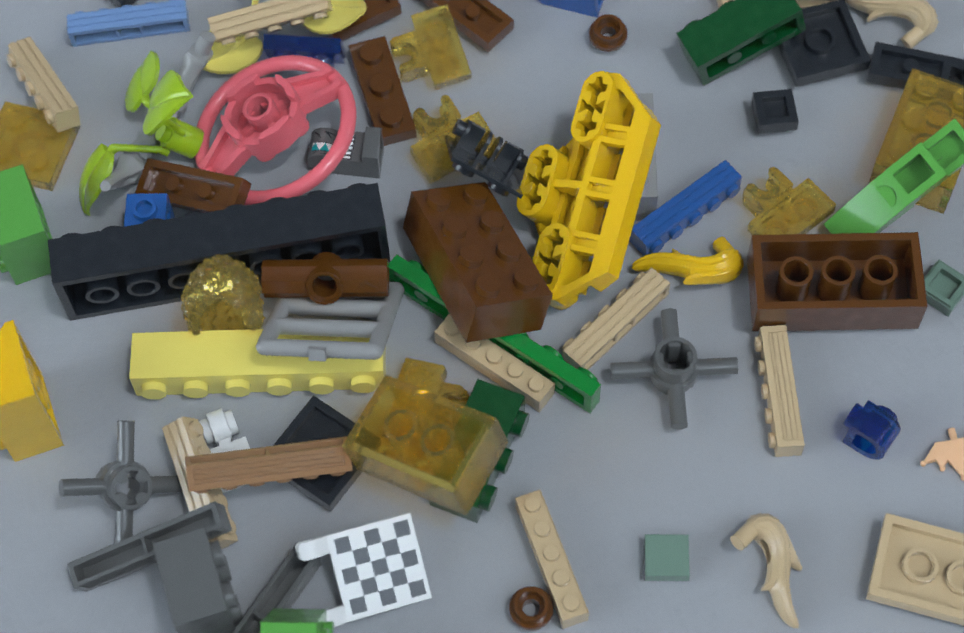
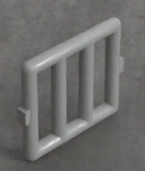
(319, 350)

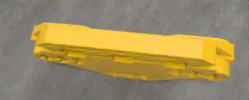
(570, 185)

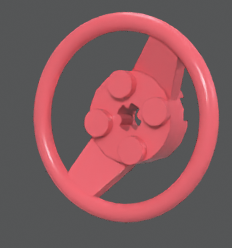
(270, 116)

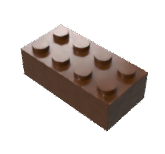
(476, 261)
(836, 281)

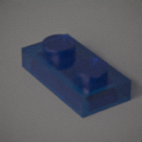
(324, 49)

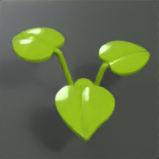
(171, 132)

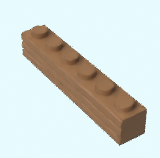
(267, 464)

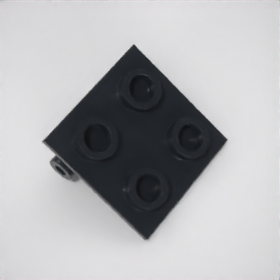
(495, 166)

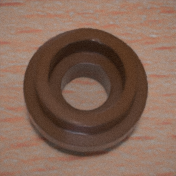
(608, 25)
(527, 596)

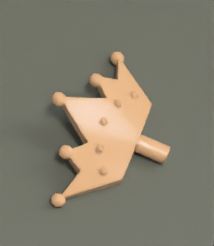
(948, 452)

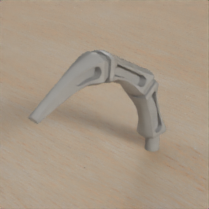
(131, 164)

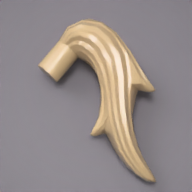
(918, 12)
(779, 556)

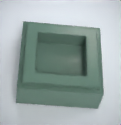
(944, 287)
(666, 557)

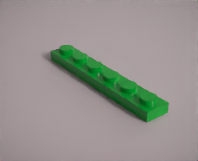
(572, 383)

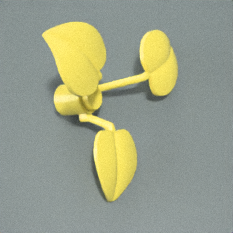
(245, 52)

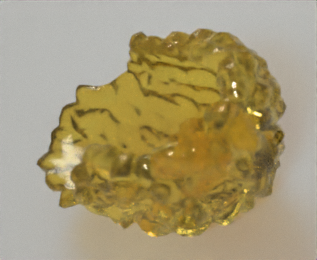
(222, 297)

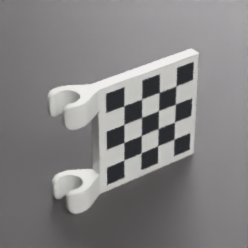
(373, 566)

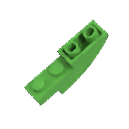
(902, 183)

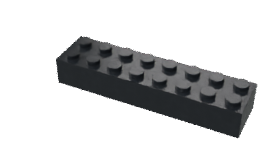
(154, 259)

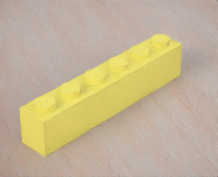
(231, 365)

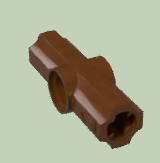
(301, 278)

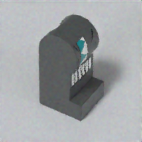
(362, 157)

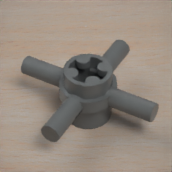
(678, 380)
(104, 484)

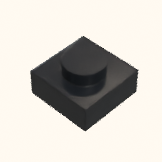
(774, 111)

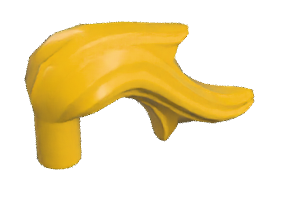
(715, 269)

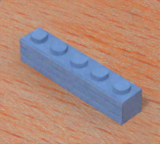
(128, 22)

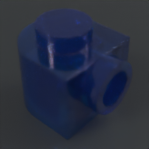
(871, 429)

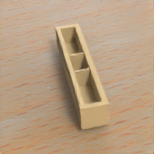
(265, 16)
(43, 84)
(616, 320)
(496, 365)
(780, 391)
(184, 440)
(552, 559)

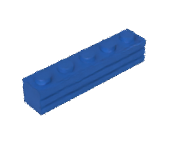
(685, 208)

